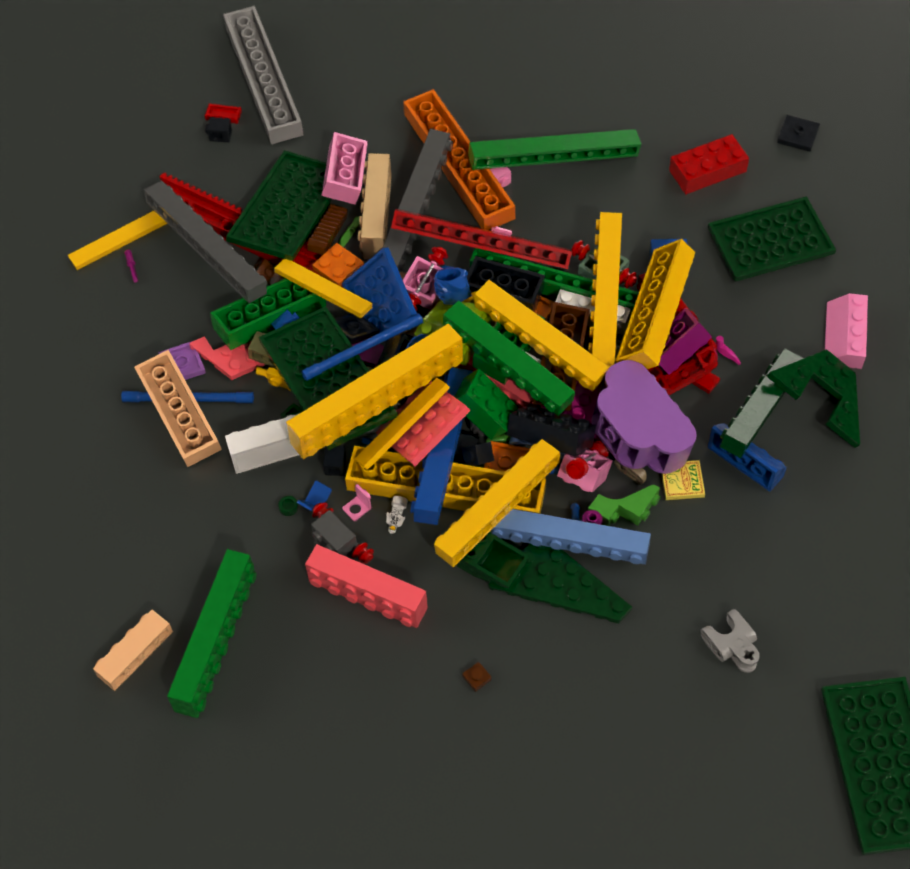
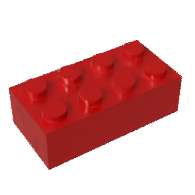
(709, 164)

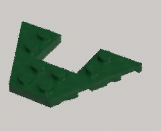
(832, 376)

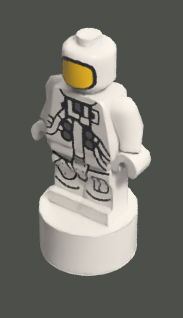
(395, 518)

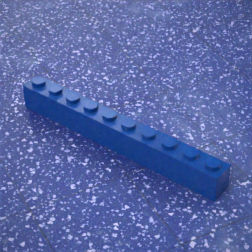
(438, 465)

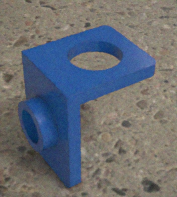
(318, 494)

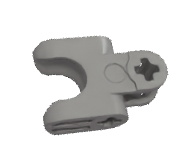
(734, 645)

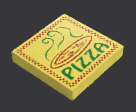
(684, 482)

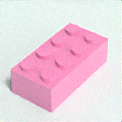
(344, 168)

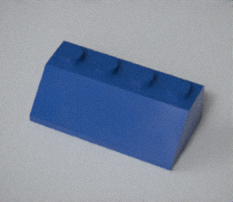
(754, 463)

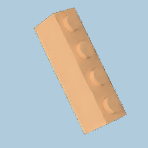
(132, 649)

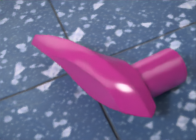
(726, 351)

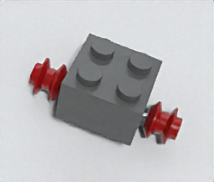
(336, 536)

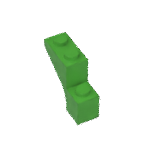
(633, 507)

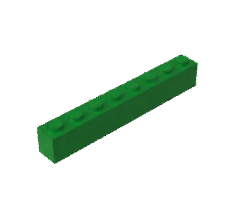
(509, 358)

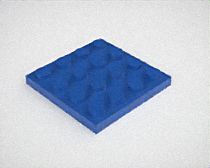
(383, 287)

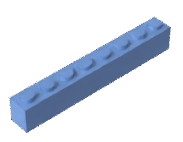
(574, 536)

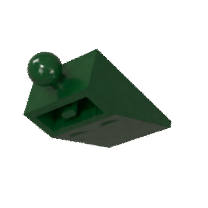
(494, 561)

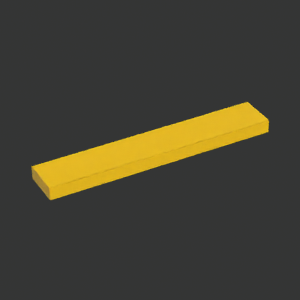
(116, 240)
(323, 288)
(402, 423)

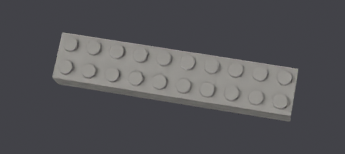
(263, 75)

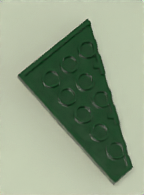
(562, 582)

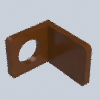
(267, 270)

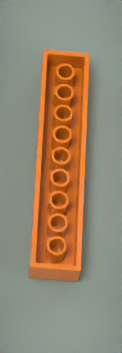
(476, 188)

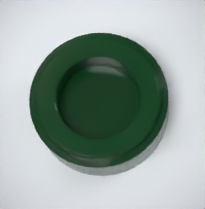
(288, 505)

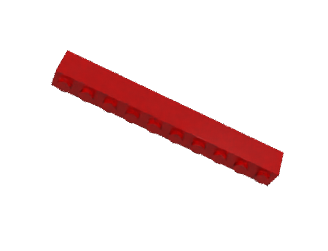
(481, 238)

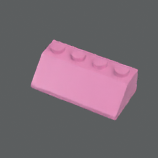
(847, 329)

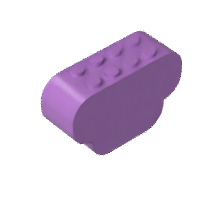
(641, 420)

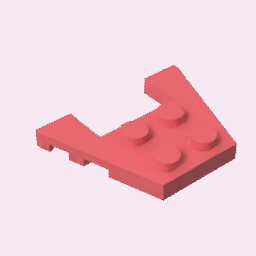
(231, 363)

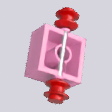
(420, 277)
(588, 468)

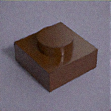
(476, 676)

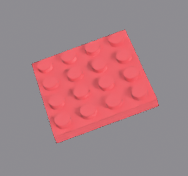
(429, 428)

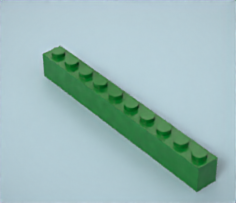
(553, 149)
(557, 279)

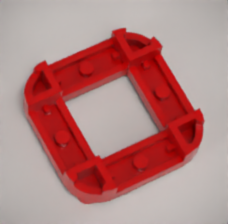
(690, 371)

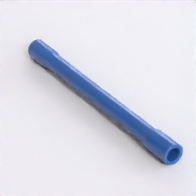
(318, 368)
(238, 397)

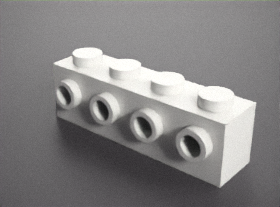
(574, 299)

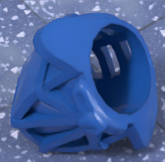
(451, 285)

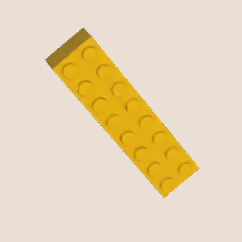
(656, 304)

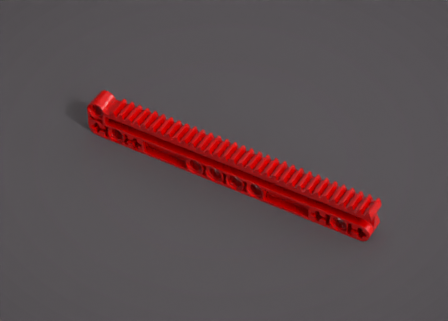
(223, 216)

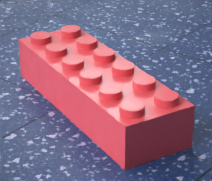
(366, 586)

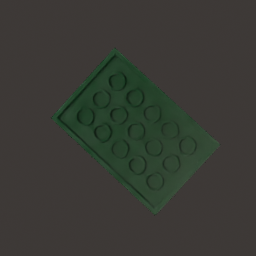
(771, 238)

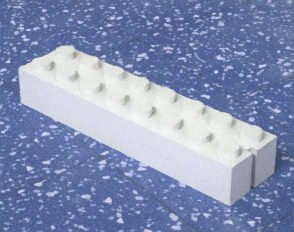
(263, 445)

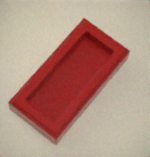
(223, 111)

